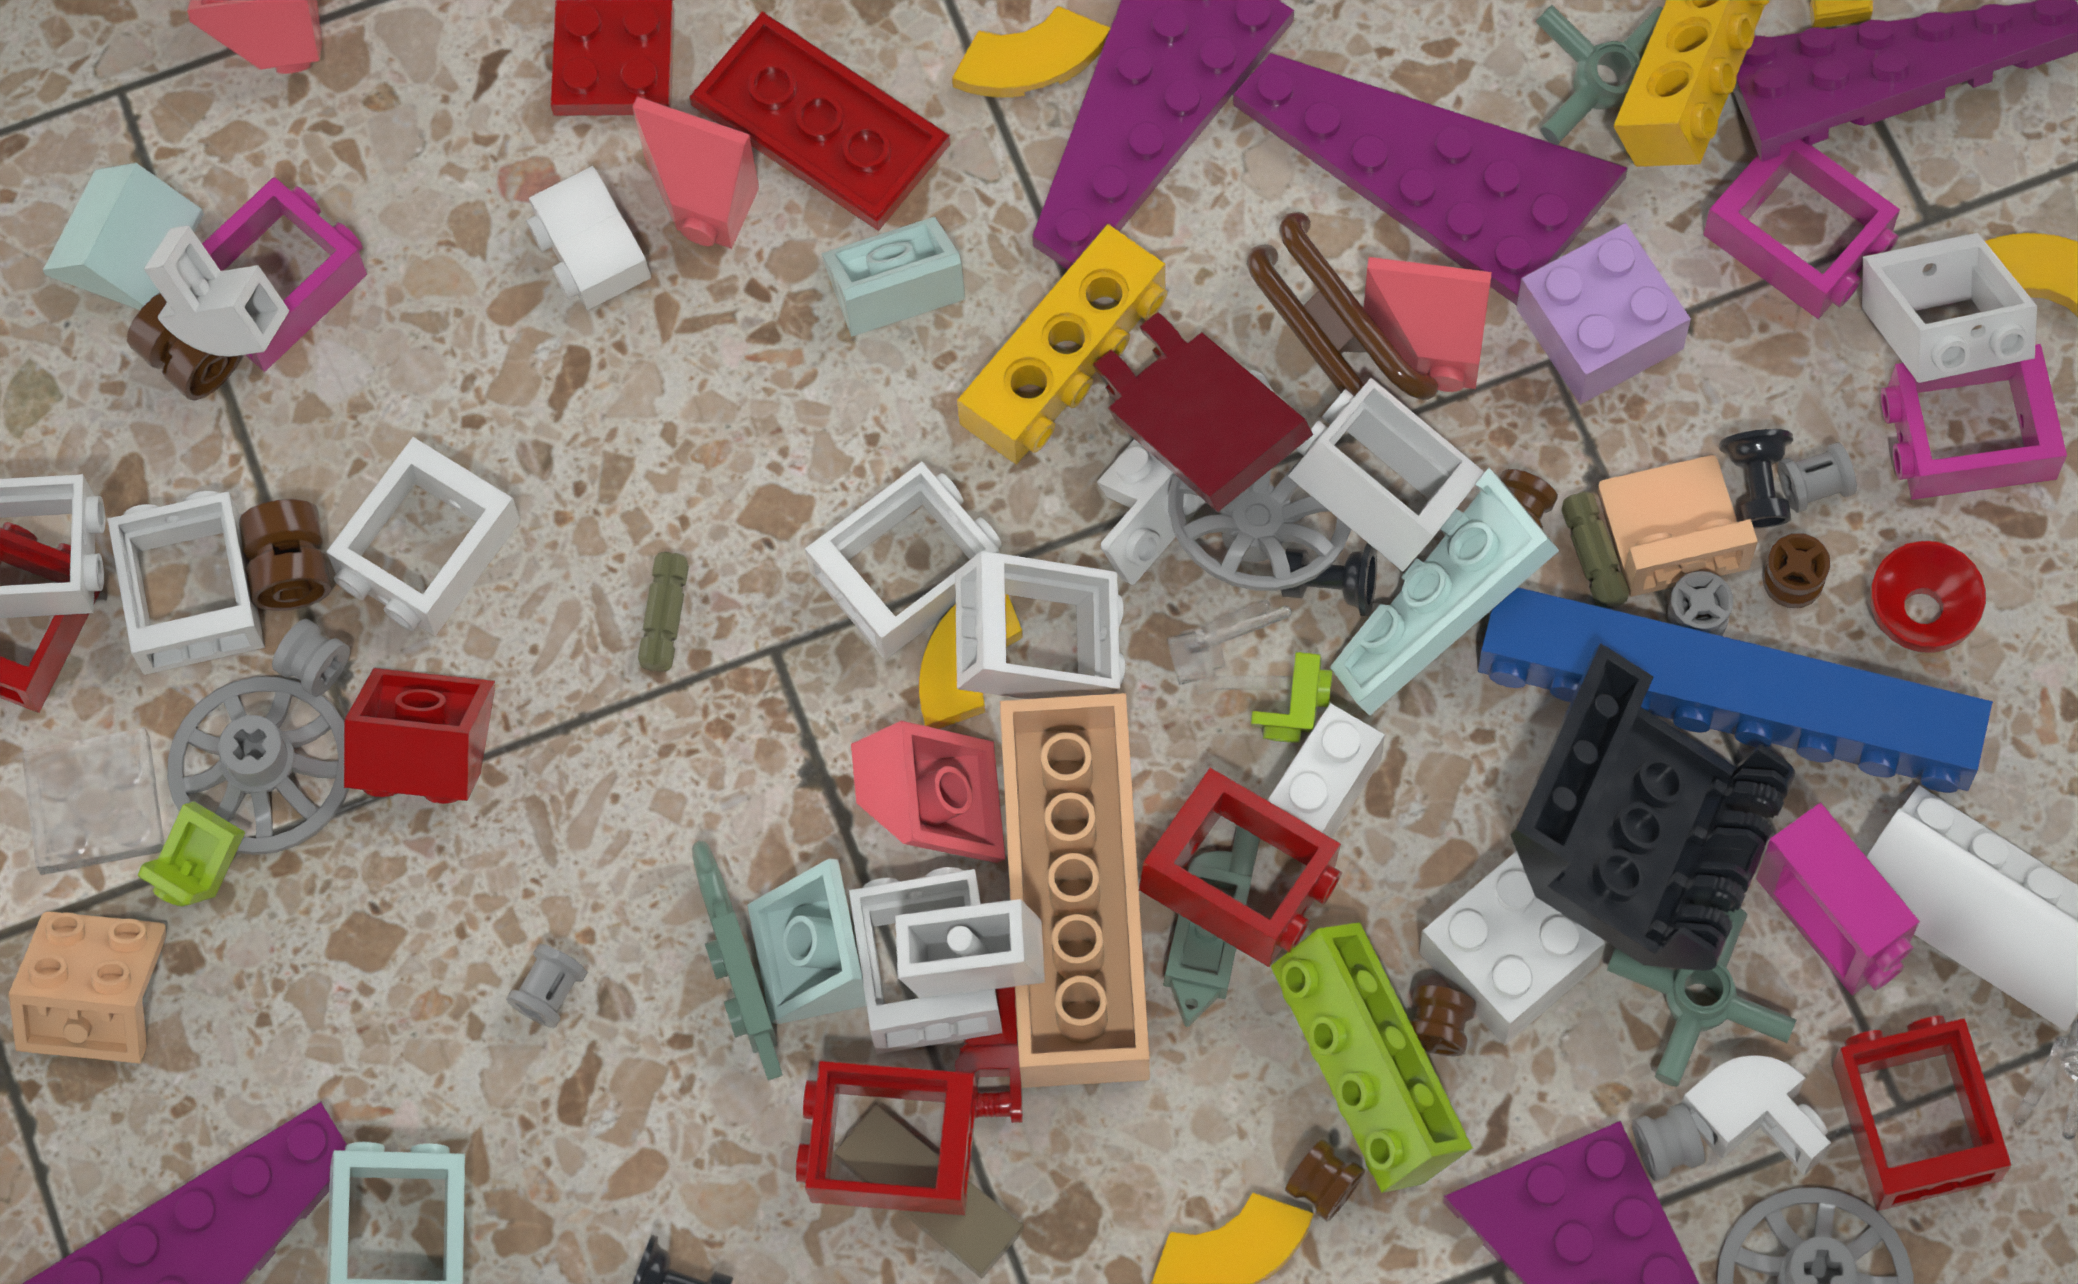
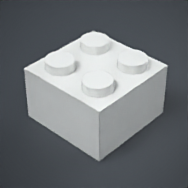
(1509, 950)

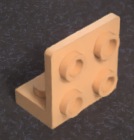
(1675, 524)
(85, 987)

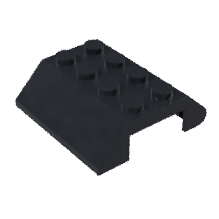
(1644, 825)

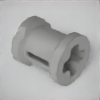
(1817, 477)
(546, 985)

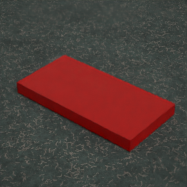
(820, 120)

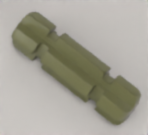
(1595, 550)
(663, 612)

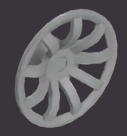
(1253, 532)
(260, 758)
(1818, 1258)

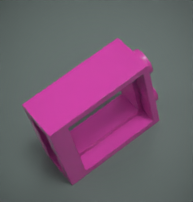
(318, 291)
(1815, 292)
(2037, 418)
(1838, 900)

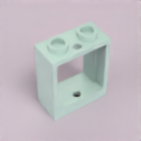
(371, 1161)

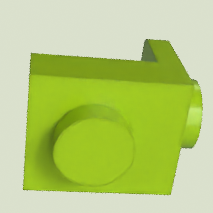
(1309, 690)
(193, 857)

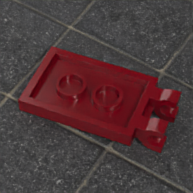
(1201, 413)

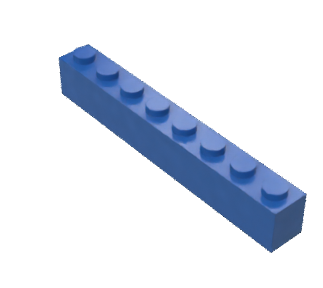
(1745, 689)

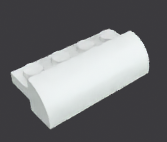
(1985, 903)

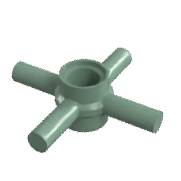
(1589, 88)
(1692, 1018)

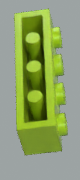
(1371, 1057)

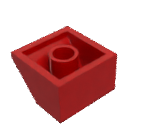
(417, 735)

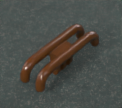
(1332, 317)

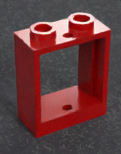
(32, 684)
(1213, 910)
(820, 1104)
(1937, 1175)

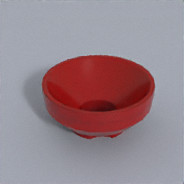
(1937, 572)

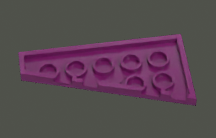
(1883, 68)
(1147, 102)
(1451, 179)
(1576, 1217)
(221, 1220)

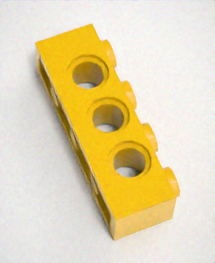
(1685, 79)
(1107, 268)

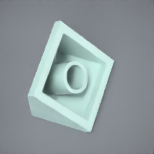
(117, 232)
(895, 275)
(807, 946)

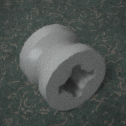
(1703, 594)
(311, 657)
(1668, 1141)

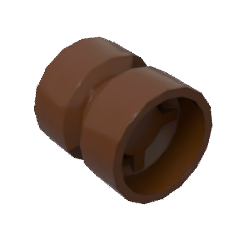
(185, 367)
(284, 555)

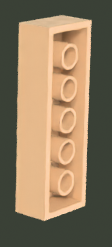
(1080, 876)

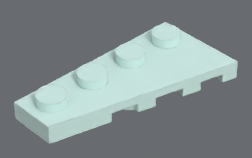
(1463, 579)

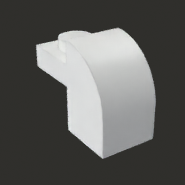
(212, 308)
(1755, 1095)

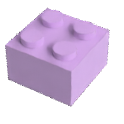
(1603, 313)

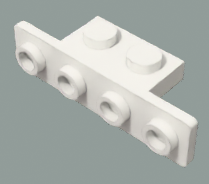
(1146, 529)

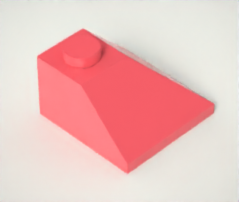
(263, 31)
(700, 171)
(1431, 317)
(931, 789)

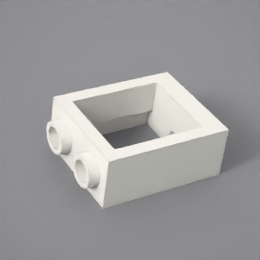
(1960, 272)
(1407, 448)
(456, 486)
(53, 497)
(830, 556)
(982, 629)
(192, 637)
(927, 1019)

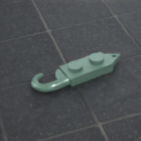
(731, 959)
(1198, 960)

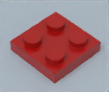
(611, 55)

